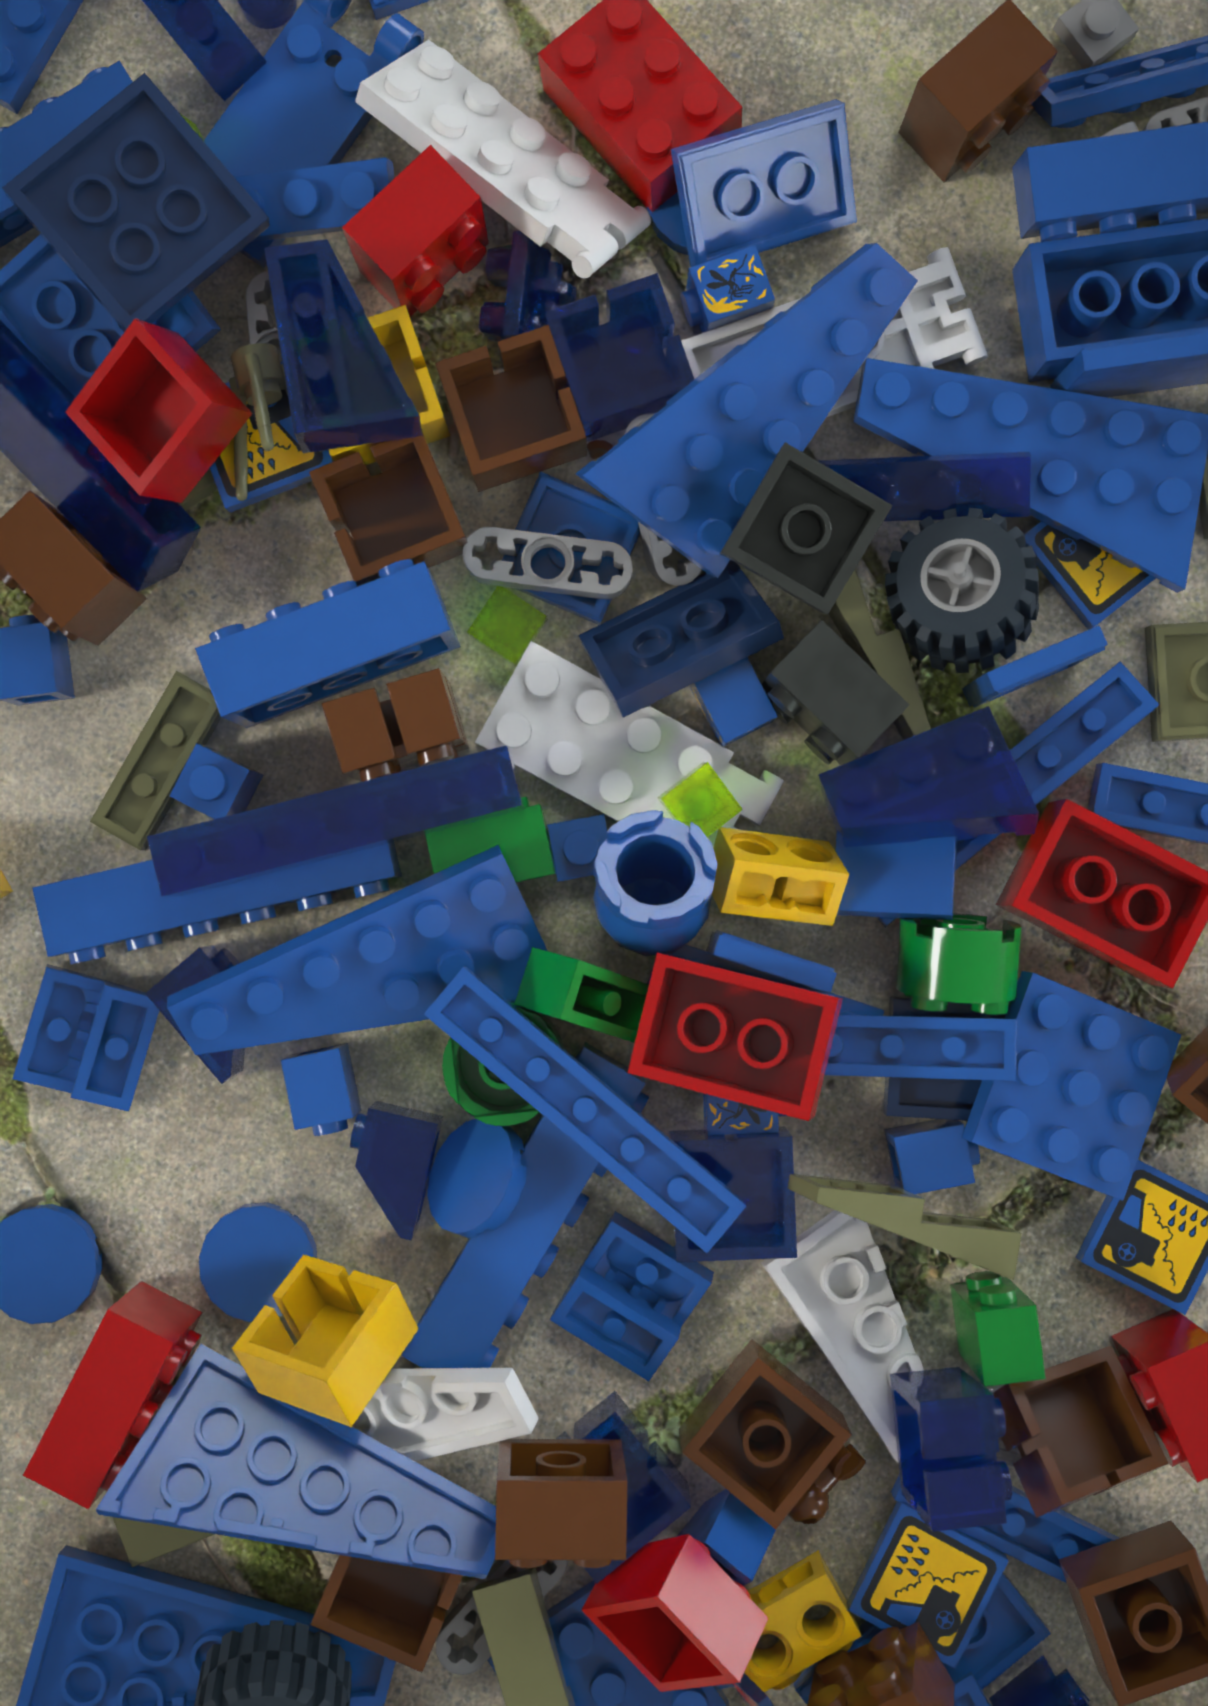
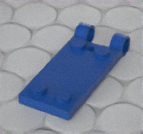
(298, 106)

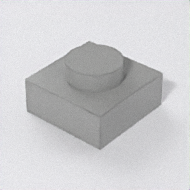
(1095, 30)

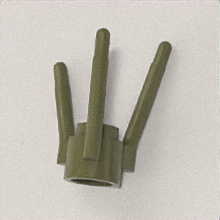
(259, 383)

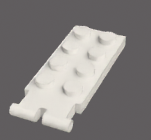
(503, 156)
(918, 335)
(575, 739)

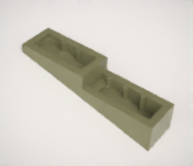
(882, 652)
(901, 1212)
(521, 1641)

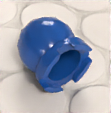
(654, 882)

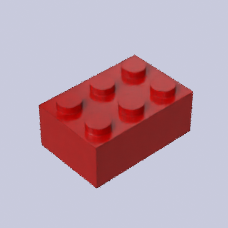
(635, 93)
(1109, 893)
(735, 1036)
(115, 1393)

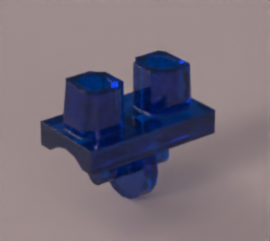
(532, 288)

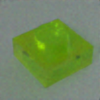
(507, 625)
(700, 799)

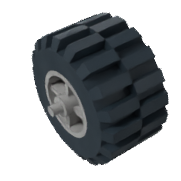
(963, 590)
(275, 1668)

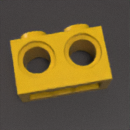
(777, 877)
(801, 1640)

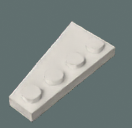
(850, 1313)
(446, 1410)

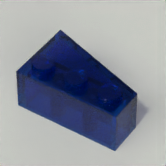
(332, 360)
(932, 786)

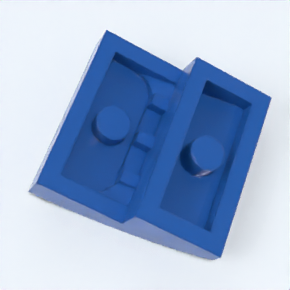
(87, 1038)
(631, 1296)

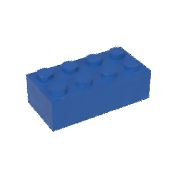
(1109, 291)
(327, 645)

